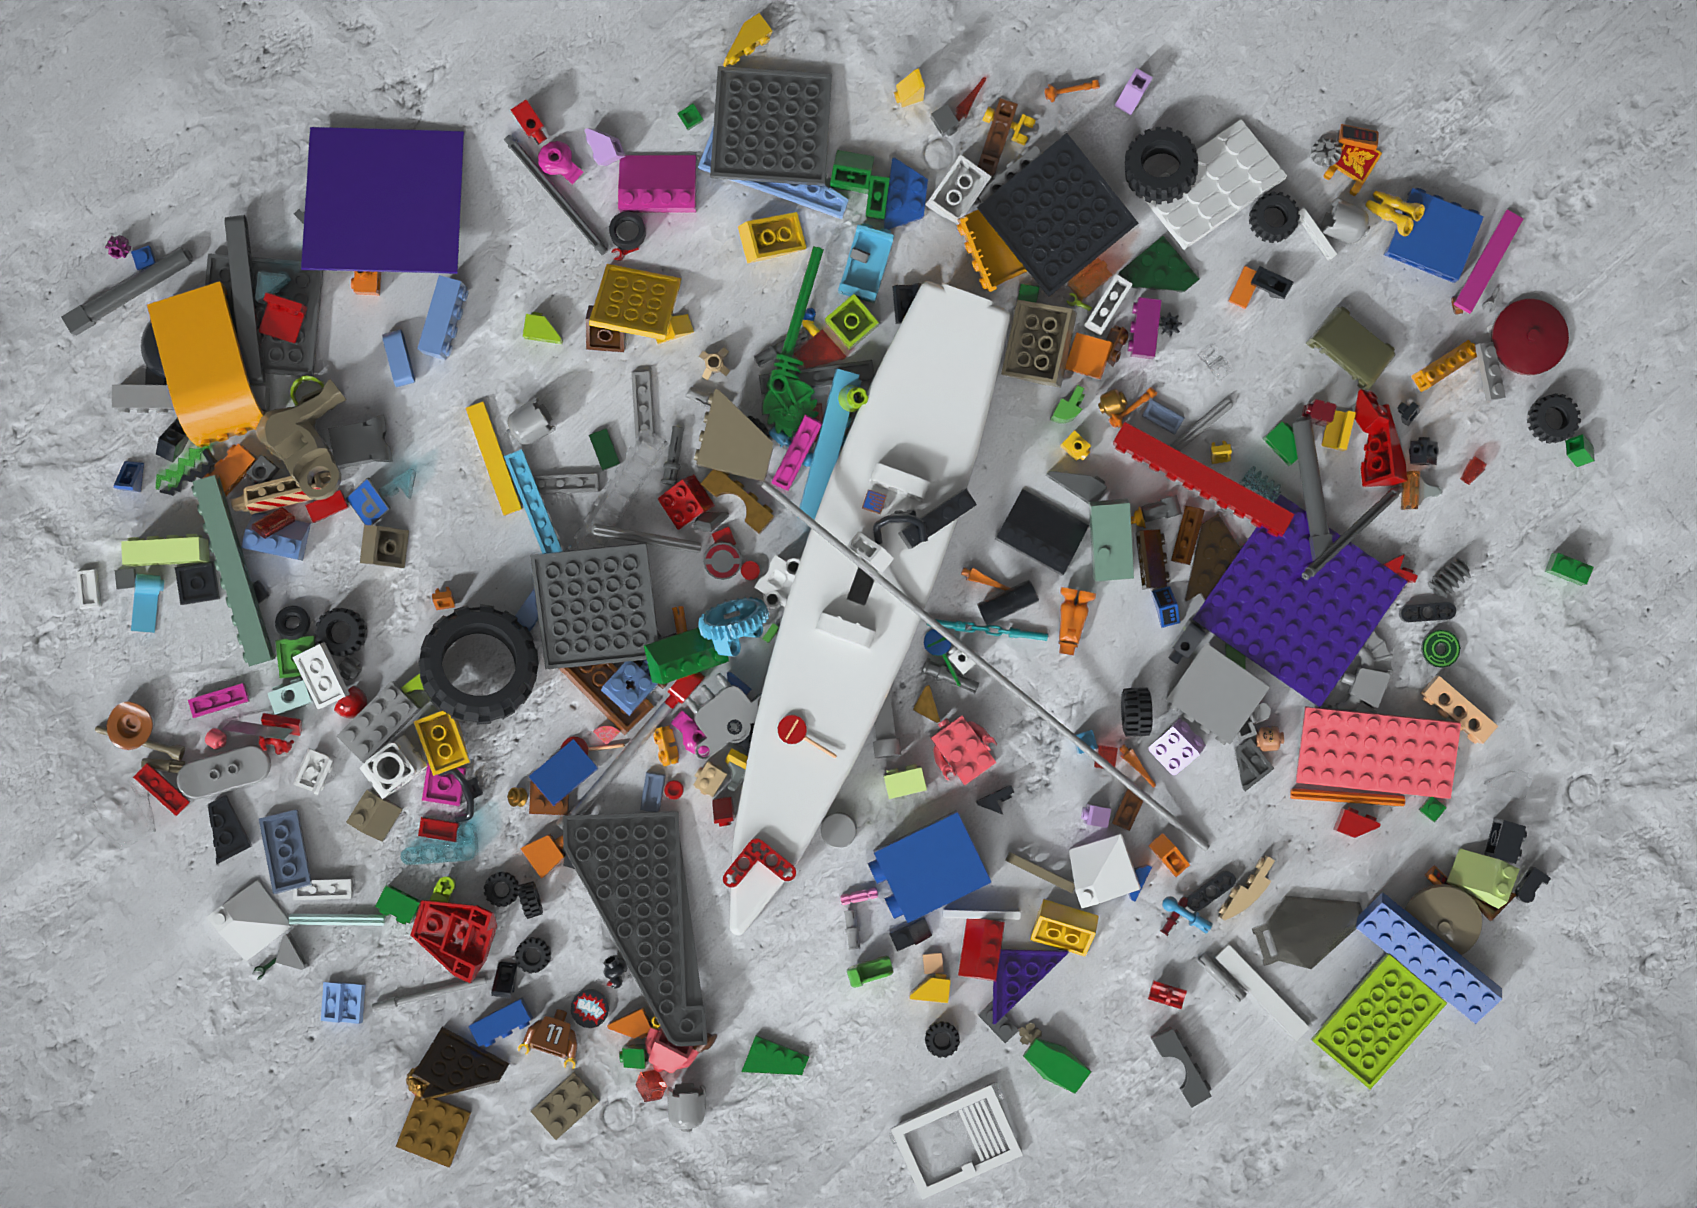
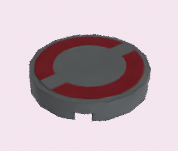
(722, 560)

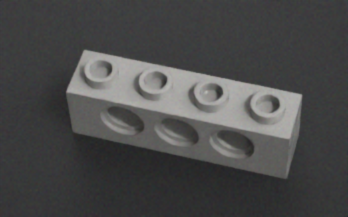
(1013, 168)

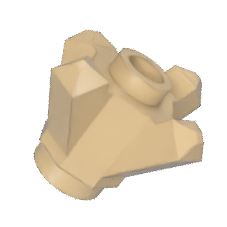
(714, 363)

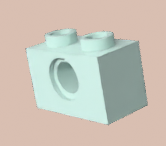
(279, 698)

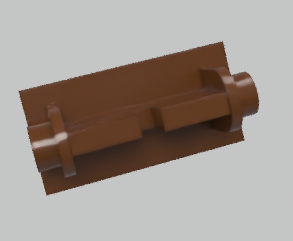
(1118, 337)

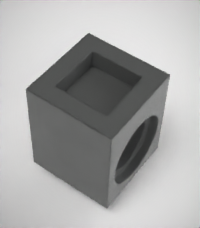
(945, 121)
(271, 470)

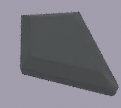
(710, 520)

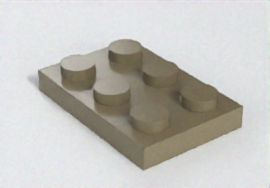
(565, 1106)

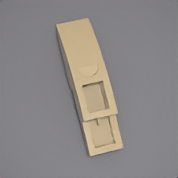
(1243, 897)

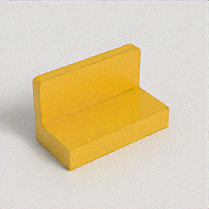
(1338, 431)

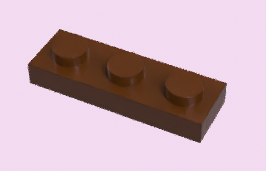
(1187, 535)

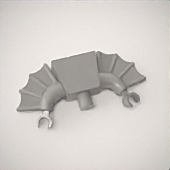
(1367, 683)

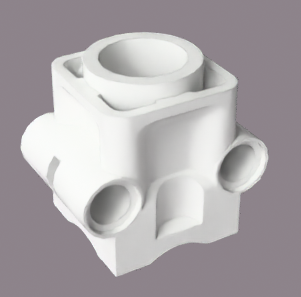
(777, 581)
(410, 766)

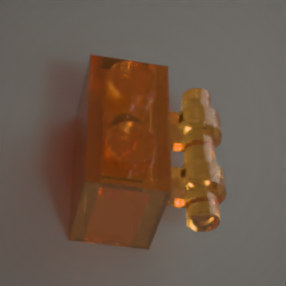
(1089, 279)

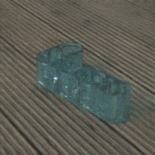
(439, 849)

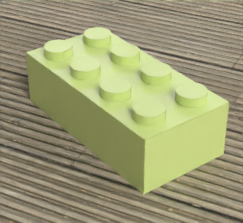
(165, 551)

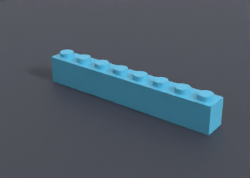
(828, 444)

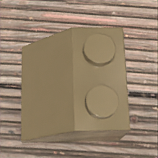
(384, 546)
(374, 815)

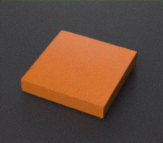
(1088, 356)

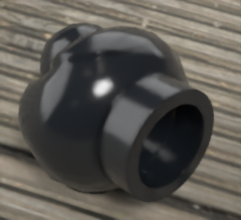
(613, 969)

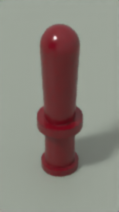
(1173, 917)

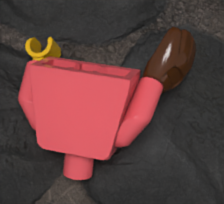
(669, 1056)

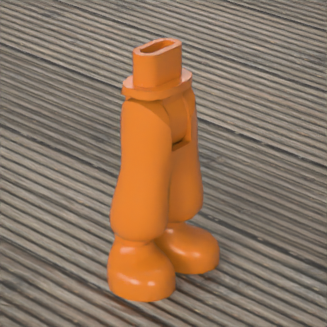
(1073, 618)

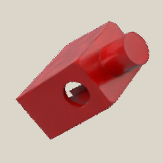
(524, 114)

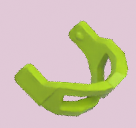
(297, 382)

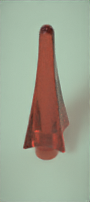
(965, 106)

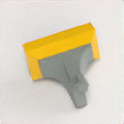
(737, 765)

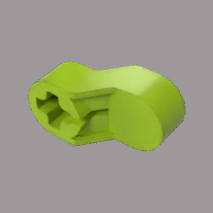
(447, 886)

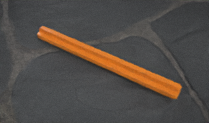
(1347, 797)

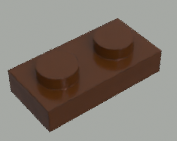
(1127, 810)

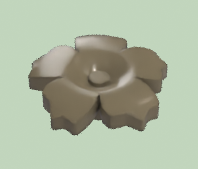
(1029, 1033)

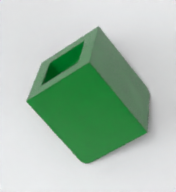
(1580, 450)

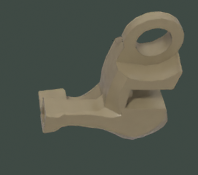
(293, 438)

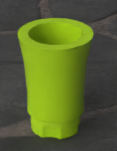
(846, 398)

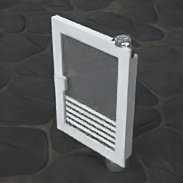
(956, 1140)

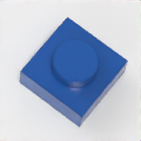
(143, 257)

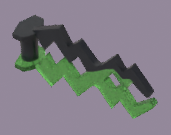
(179, 474)

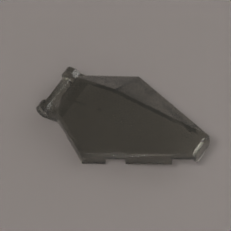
(1306, 929)

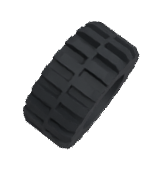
(1161, 142)

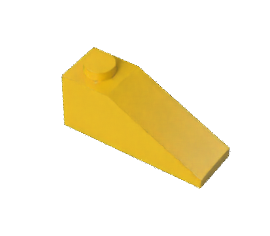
(910, 89)

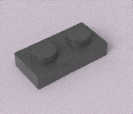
(1003, 1028)

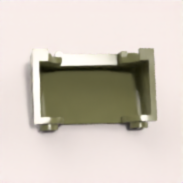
(1352, 347)

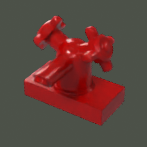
(284, 722)

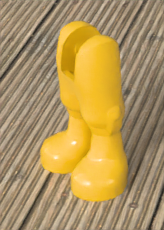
(1387, 211)

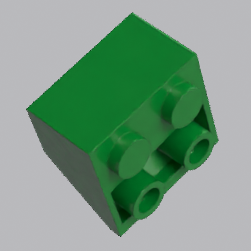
(852, 171)

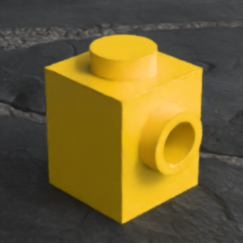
(1076, 446)

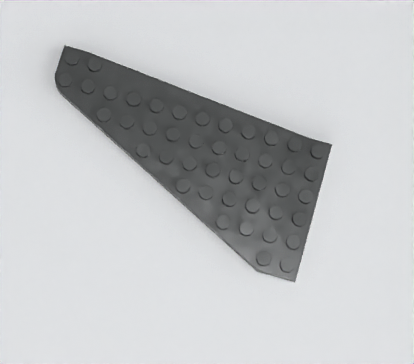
(640, 890)

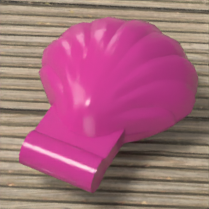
(556, 159)
(691, 732)

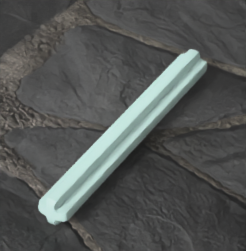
(336, 919)

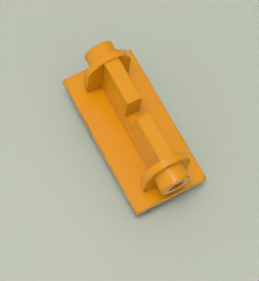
(666, 753)

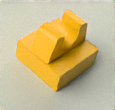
(1220, 453)

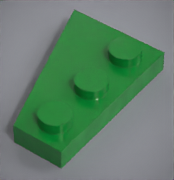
(774, 1058)

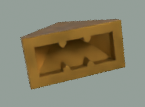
(926, 706)

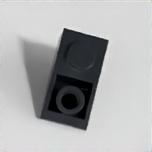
(172, 442)

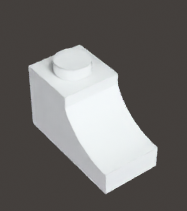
(870, 552)

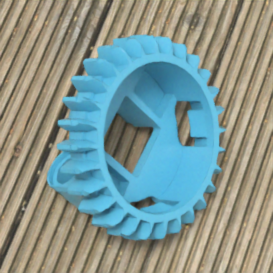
(727, 632)

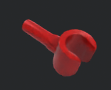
(622, 253)

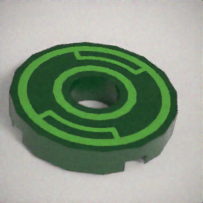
(1451, 644)

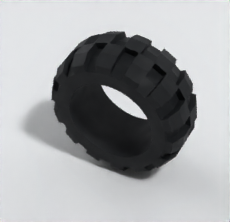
(486, 621)

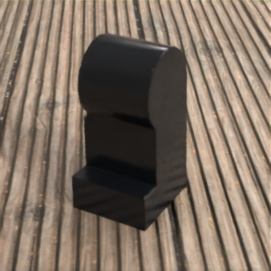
(1529, 884)

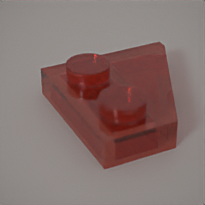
(819, 351)

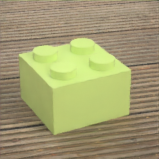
(904, 782)

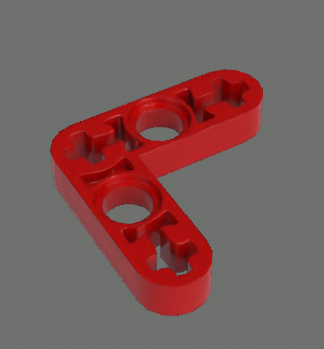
(753, 858)

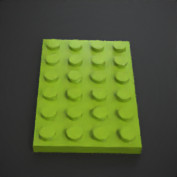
(1378, 1021)

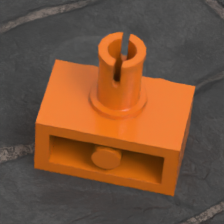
(366, 283)

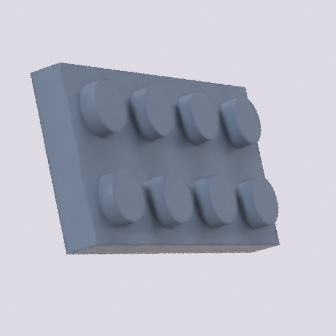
(285, 851)

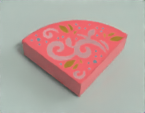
(606, 733)

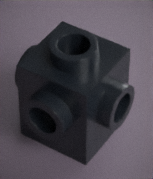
(1423, 451)

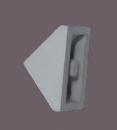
(290, 954)

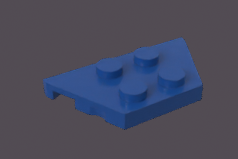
(905, 195)

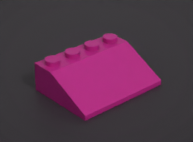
(657, 184)

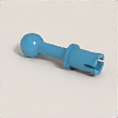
(783, 439)
(1170, 904)

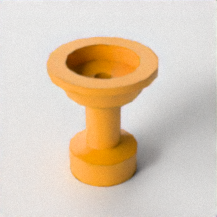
(1138, 518)

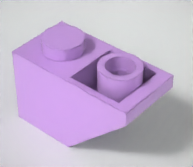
(1133, 91)
(605, 147)
(1096, 815)

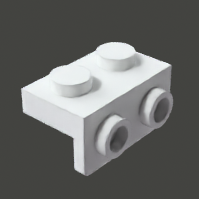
(313, 771)

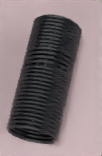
(1007, 603)

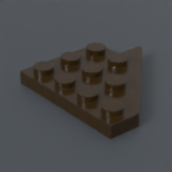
(1212, 557)
(457, 1066)

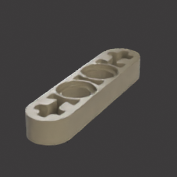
(1040, 872)

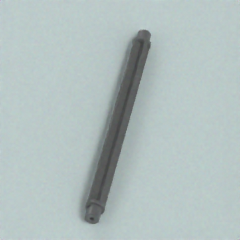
(555, 194)
(1352, 532)

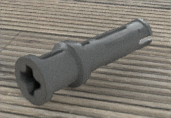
(673, 467)
(941, 672)

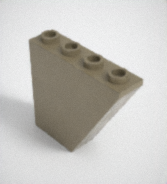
(733, 441)

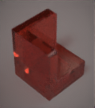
(1108, 753)
(651, 1085)

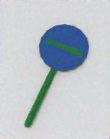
(937, 646)

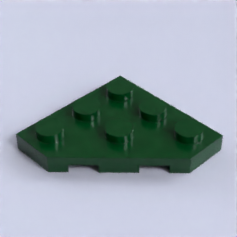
(1159, 269)

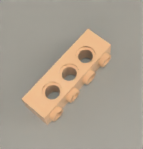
(1484, 725)

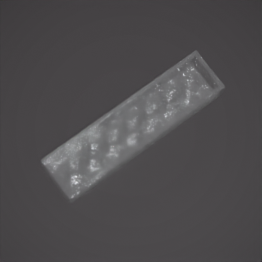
(621, 489)

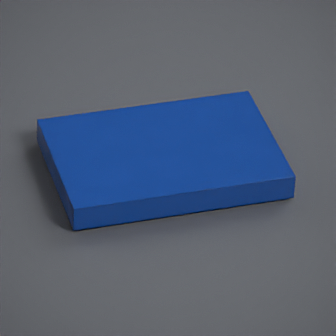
(563, 772)

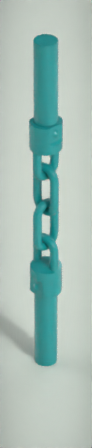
(1012, 632)

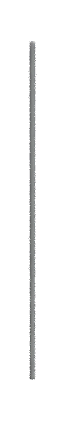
(983, 664)

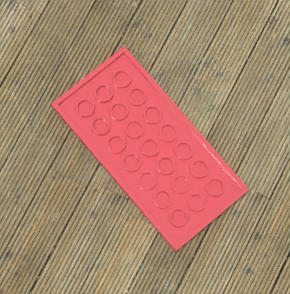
(1378, 752)

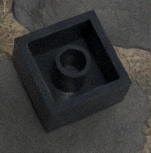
(1505, 841)

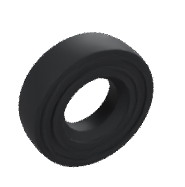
(284, 615)

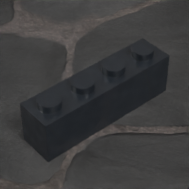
(939, 517)

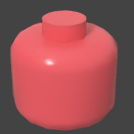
(215, 738)

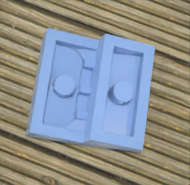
(343, 1002)

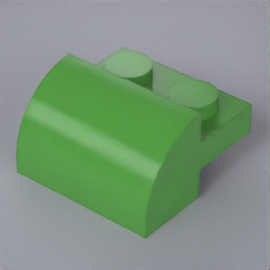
(1068, 410)

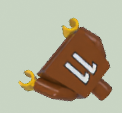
(552, 1037)

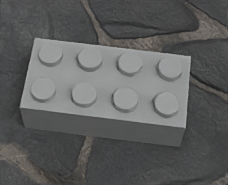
(379, 722)

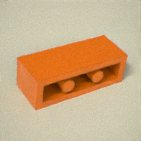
(233, 467)

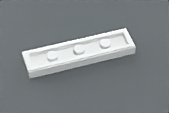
(981, 914)

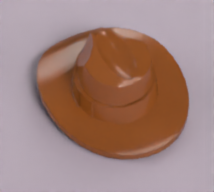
(129, 725)

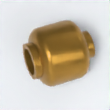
(1112, 402)

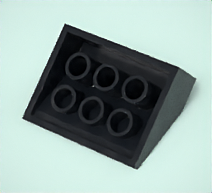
(1042, 532)

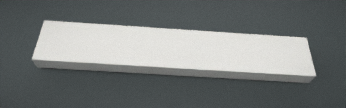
(1262, 992)

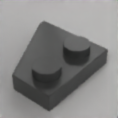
(1251, 764)

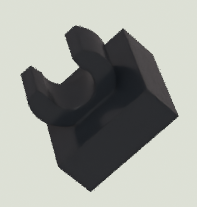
(1409, 413)

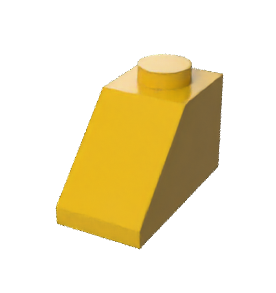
(933, 989)

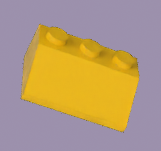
(1064, 927)

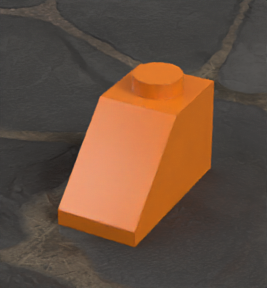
(1169, 855)
(633, 1024)

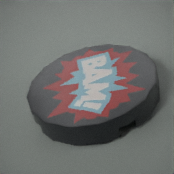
(589, 1008)

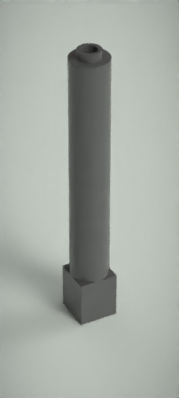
(85, 316)
(1320, 537)

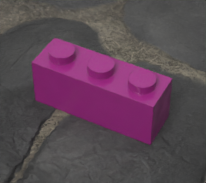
(1144, 328)

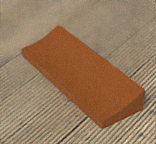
(590, 680)

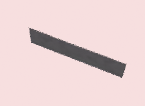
(257, 729)

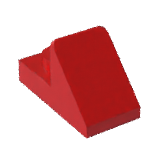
(1405, 573)

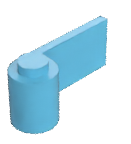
(145, 602)

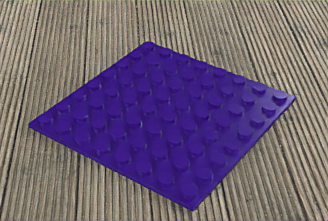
(383, 200)
(1295, 625)

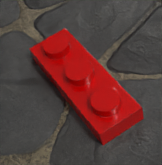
(161, 789)

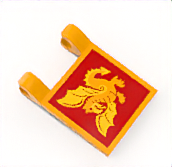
(1356, 164)

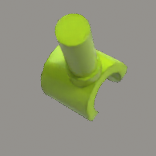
(1077, 302)

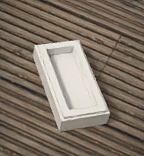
(88, 588)

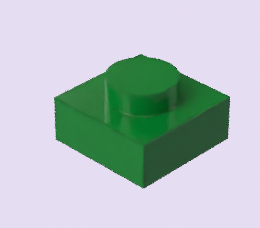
(690, 117)
(1432, 809)

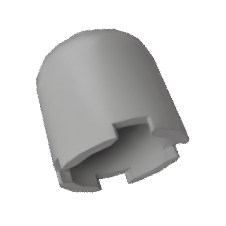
(1345, 222)
(530, 422)
(686, 1106)

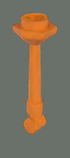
(1051, 92)
(1116, 419)

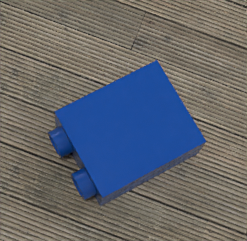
(929, 868)

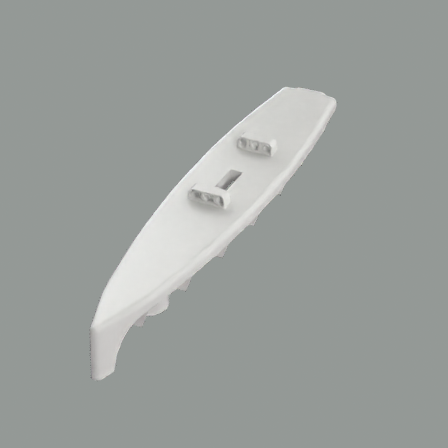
(838, 656)

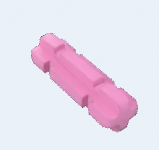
(859, 896)

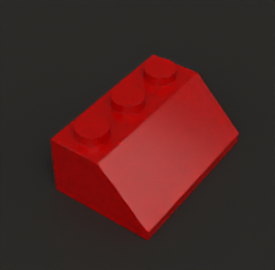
(981, 949)

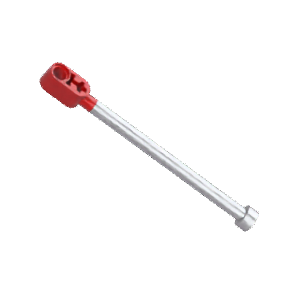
(678, 693)

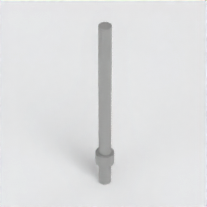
(393, 1002)

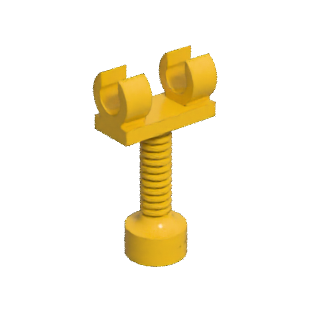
(1025, 120)

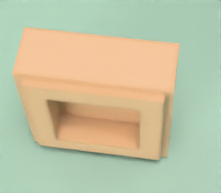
(933, 963)

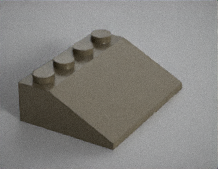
(1039, 343)

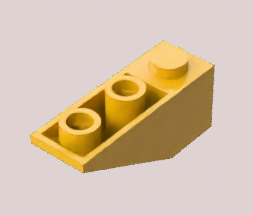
(752, 34)

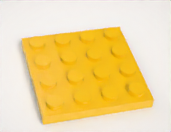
(635, 301)

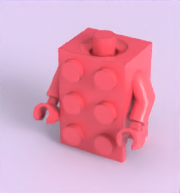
(962, 749)

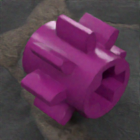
(118, 246)

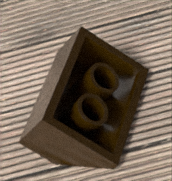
(1152, 559)

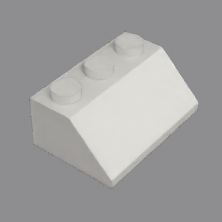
(958, 189)

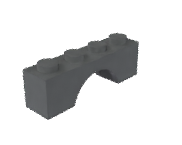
(1193, 1087)

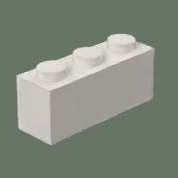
(1108, 305)

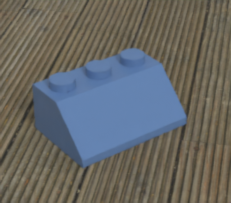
(287, 542)

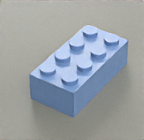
(443, 317)

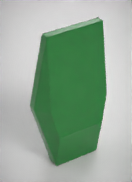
(1057, 1064)

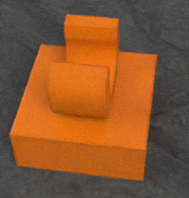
(443, 600)

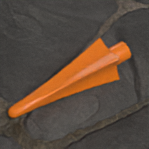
(976, 576)
(1131, 757)

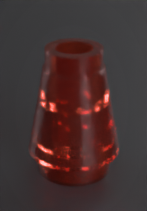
(1473, 470)

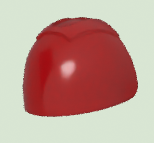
(352, 704)

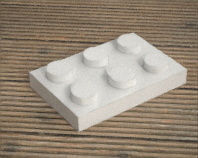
(321, 675)

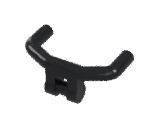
(900, 516)
(470, 789)

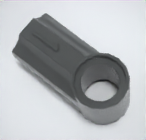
(1165, 508)

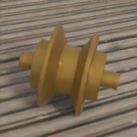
(517, 797)

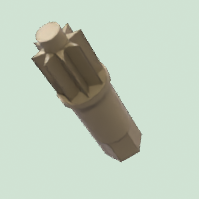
(164, 765)

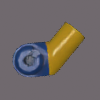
(808, 321)

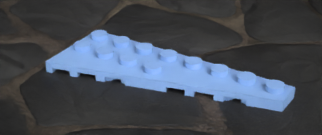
(812, 196)

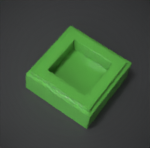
(770, 633)

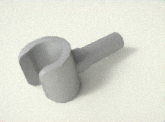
(1491, 300)

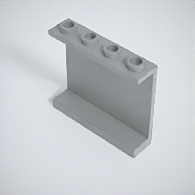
(1217, 694)

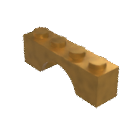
(756, 515)

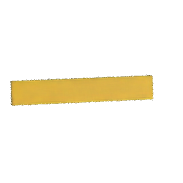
(493, 458)

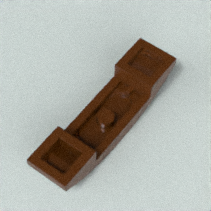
(997, 136)

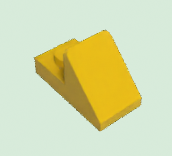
(678, 327)

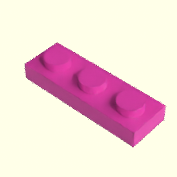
(218, 700)

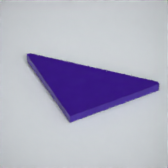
(1018, 975)

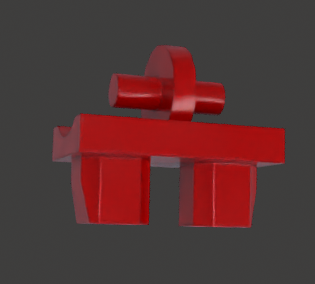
(1167, 994)

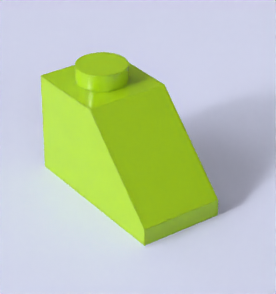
(539, 329)

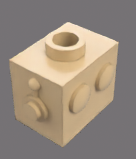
(709, 778)

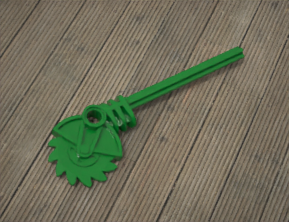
(793, 400)

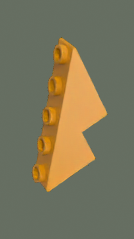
(1444, 365)

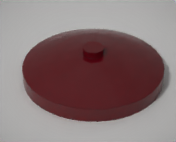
(1530, 337)

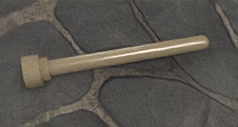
(175, 751)

